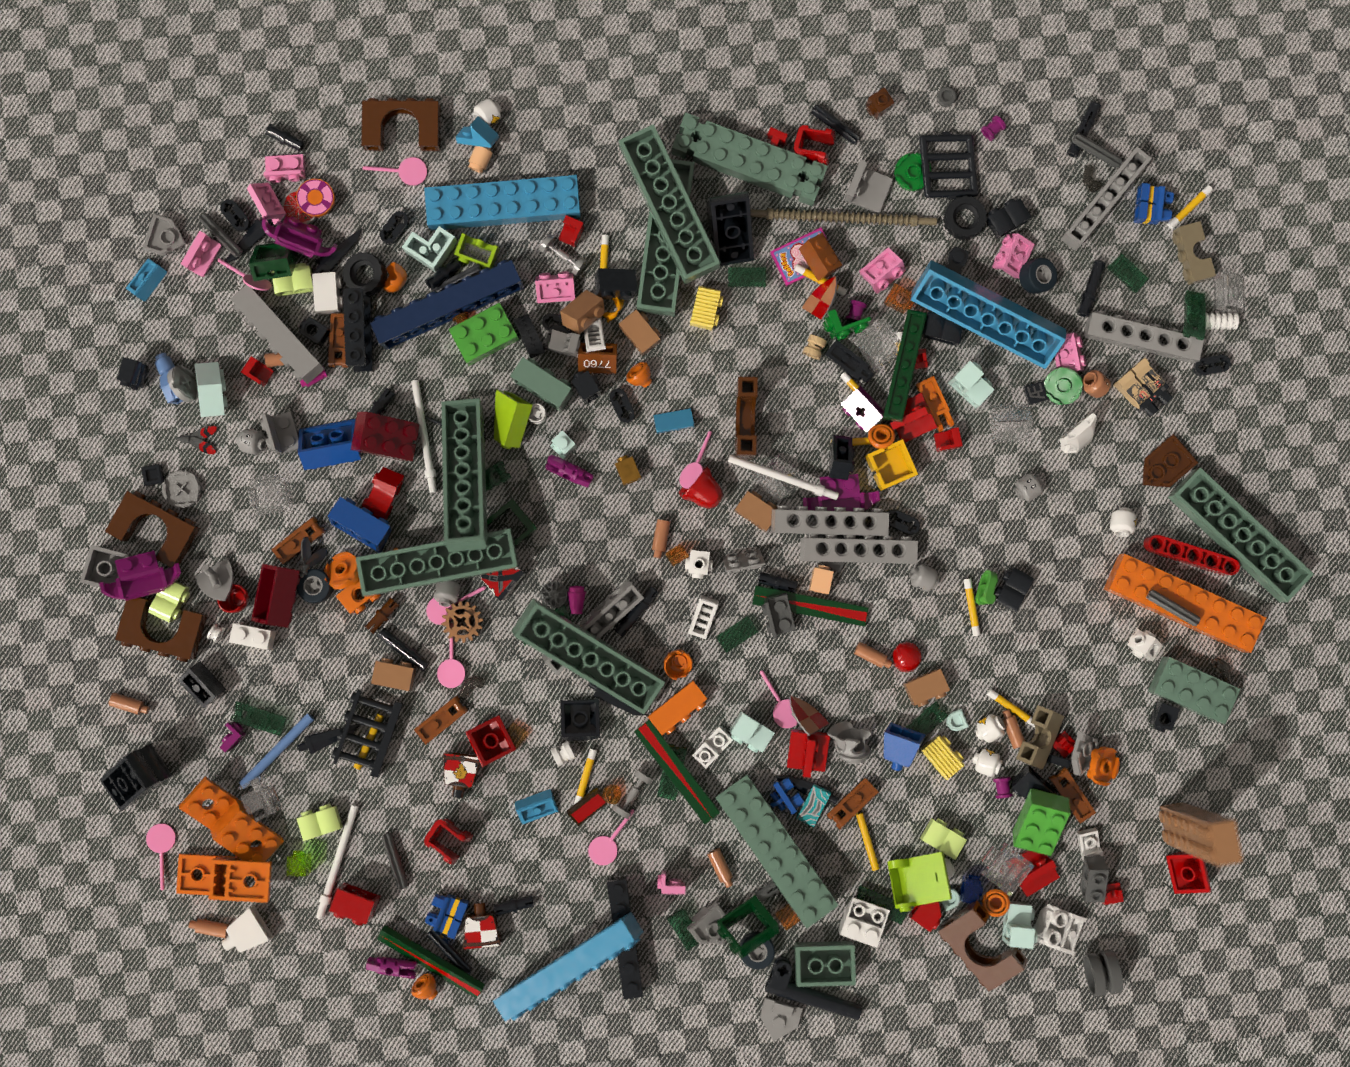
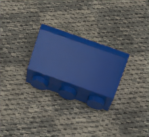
(327, 445)
(360, 524)

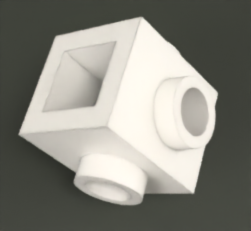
(701, 556)
(1144, 645)

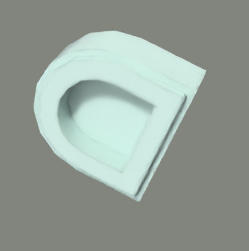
(956, 720)
(949, 904)

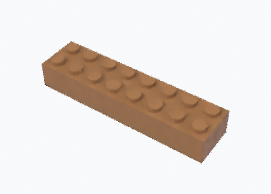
(1201, 833)

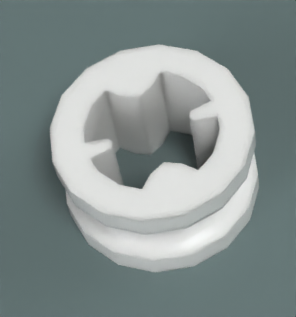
(215, 633)

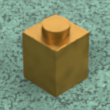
(627, 470)

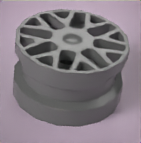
(554, 594)

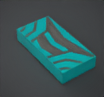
(813, 805)

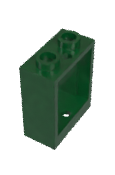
(265, 259)
(531, 528)
(751, 905)

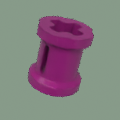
(993, 128)
(855, 311)
(1003, 787)

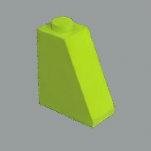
(510, 418)

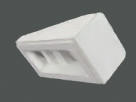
(595, 345)
(709, 601)

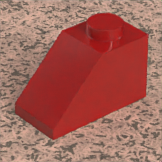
(927, 915)

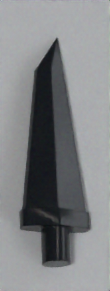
(252, 236)
(327, 263)
(603, 695)
(321, 740)
(805, 786)

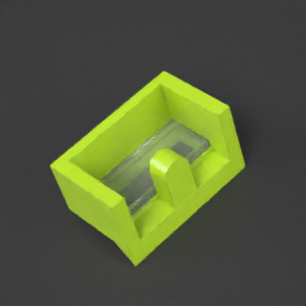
(476, 251)

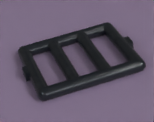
(928, 176)

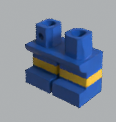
(1150, 204)
(450, 915)

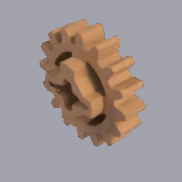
(456, 628)

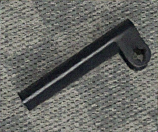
(779, 985)

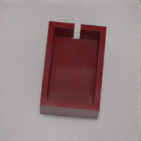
(384, 436)
(275, 595)

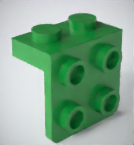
(833, 326)

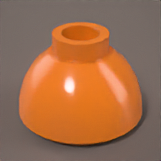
(639, 375)
(881, 436)
(996, 902)
(424, 987)

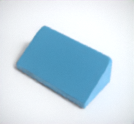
(146, 280)
(673, 421)
(536, 806)

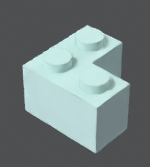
(433, 252)
(971, 385)
(210, 388)
(752, 732)
(1017, 926)

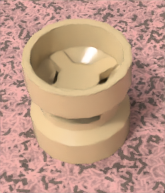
(814, 347)

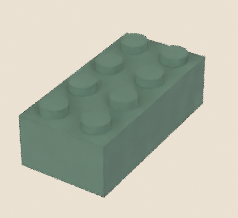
(1194, 690)

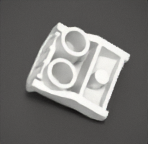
(1080, 435)
(1058, 928)

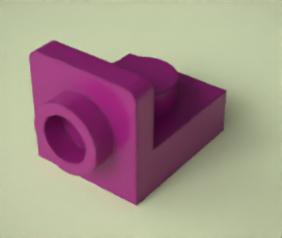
(231, 740)

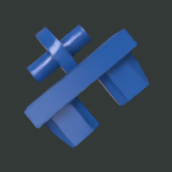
(791, 802)

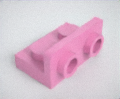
(284, 168)
(266, 201)
(201, 254)
(1013, 254)
(883, 270)
(555, 287)
(1070, 353)
(674, 886)

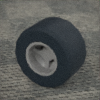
(1038, 275)
(309, 583)
(759, 957)

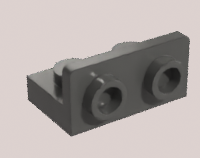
(779, 614)

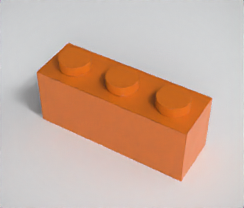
(678, 708)

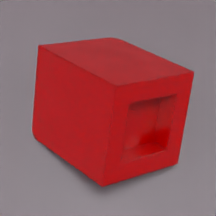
(571, 231)
(257, 371)
(948, 440)

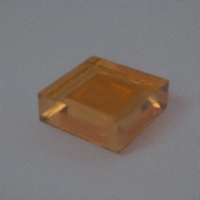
(676, 554)
(517, 734)
(787, 917)

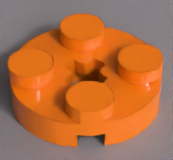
(348, 576)
(1103, 757)

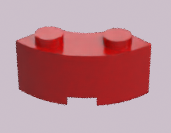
(385, 487)

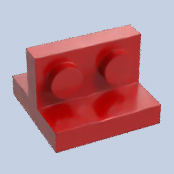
(916, 419)
(808, 751)
(1040, 875)

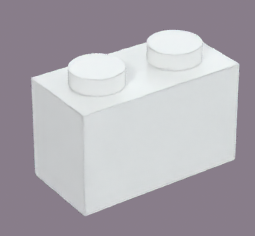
(327, 293)
(252, 636)

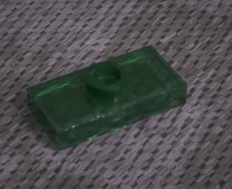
(1127, 273)
(747, 277)
(737, 634)
(680, 922)

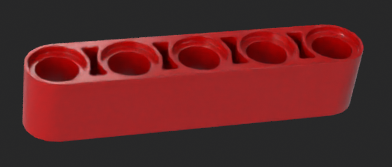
(1200, 557)

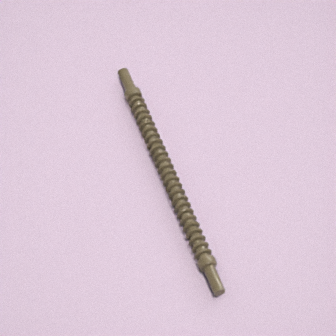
(914, 220)

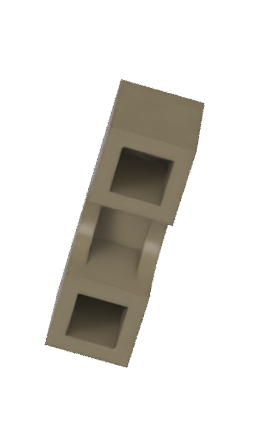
(1195, 269)
(1046, 729)

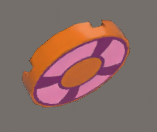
(315, 197)

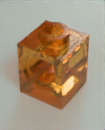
(891, 300)

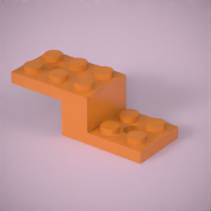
(230, 822)
(224, 877)

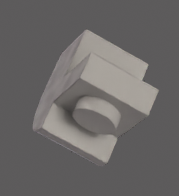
(562, 343)

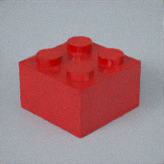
(354, 904)

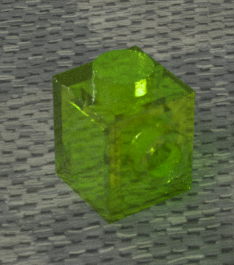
(298, 864)

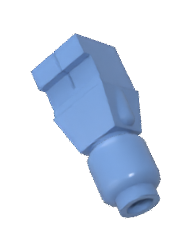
(164, 364)

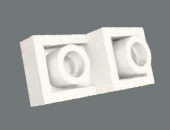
(712, 747)
(1089, 842)

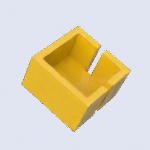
(892, 465)

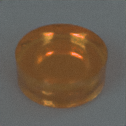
(612, 794)

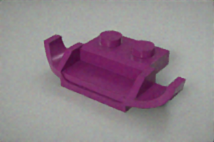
(298, 237)
(848, 497)
(140, 577)

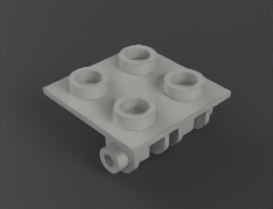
(750, 559)

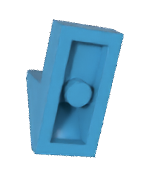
(477, 134)

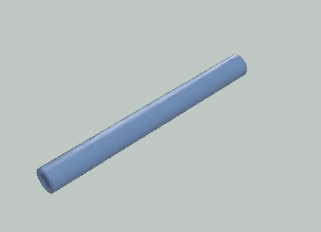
(278, 748)

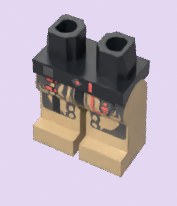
(1142, 387)

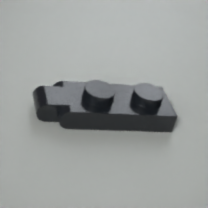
(849, 362)

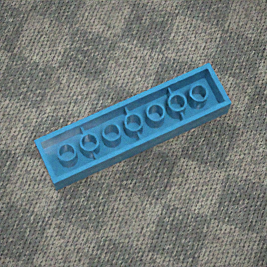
(502, 202)
(988, 314)
(569, 968)

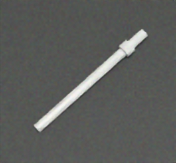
(430, 473)
(818, 489)
(325, 898)

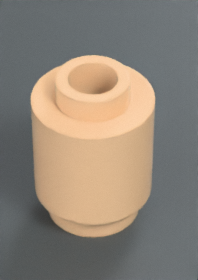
(480, 158)

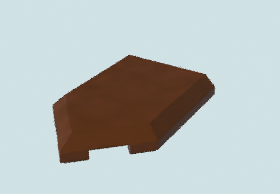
(1167, 463)

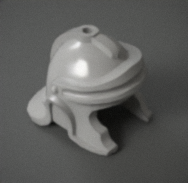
(850, 742)

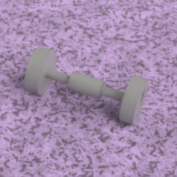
(578, 266)
(632, 794)

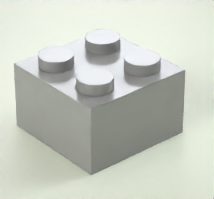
(101, 566)

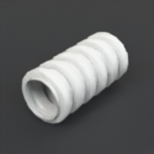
(1222, 321)

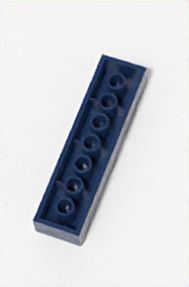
(445, 305)

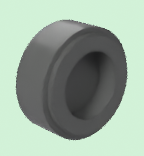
(946, 97)

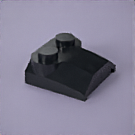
(580, 719)

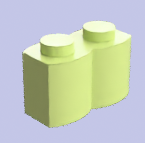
(299, 282)
(168, 603)
(320, 822)
(943, 838)

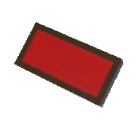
(586, 807)

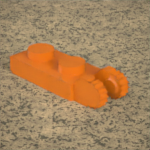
(935, 401)

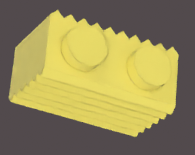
(705, 308)
(942, 756)

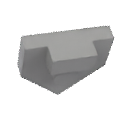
(162, 236)
(1082, 752)
(705, 925)
(779, 1017)

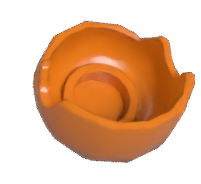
(396, 278)
(677, 664)

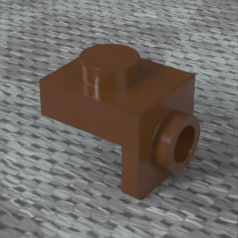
(879, 103)

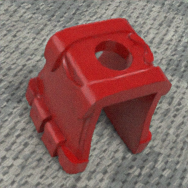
(825, 137)
(430, 839)

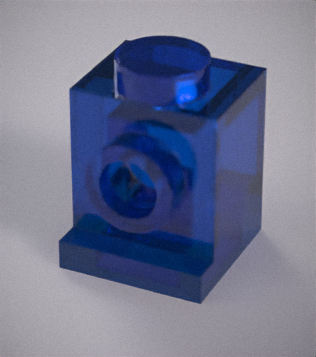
(971, 889)

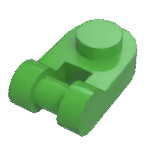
(986, 588)

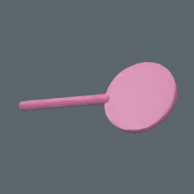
(411, 171)
(262, 285)
(693, 470)
(435, 611)
(451, 671)
(782, 711)
(160, 840)
(603, 848)

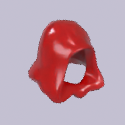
(704, 491)

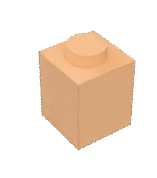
(821, 579)

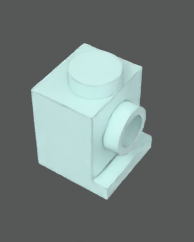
(562, 445)

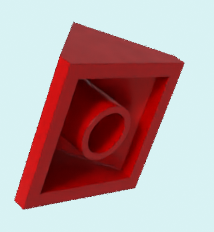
(490, 741)
(1188, 873)

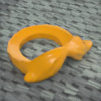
(619, 304)

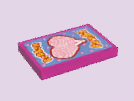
(789, 255)

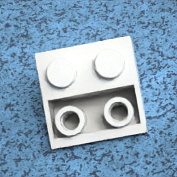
(863, 922)

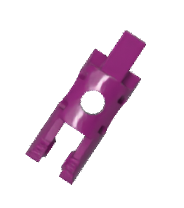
(568, 471)
(392, 966)

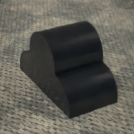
(731, 227)
(135, 776)

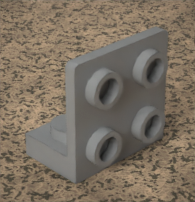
(868, 188)
(281, 432)

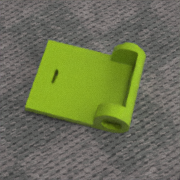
(919, 881)

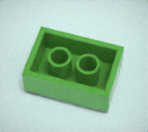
(483, 334)
(1041, 822)

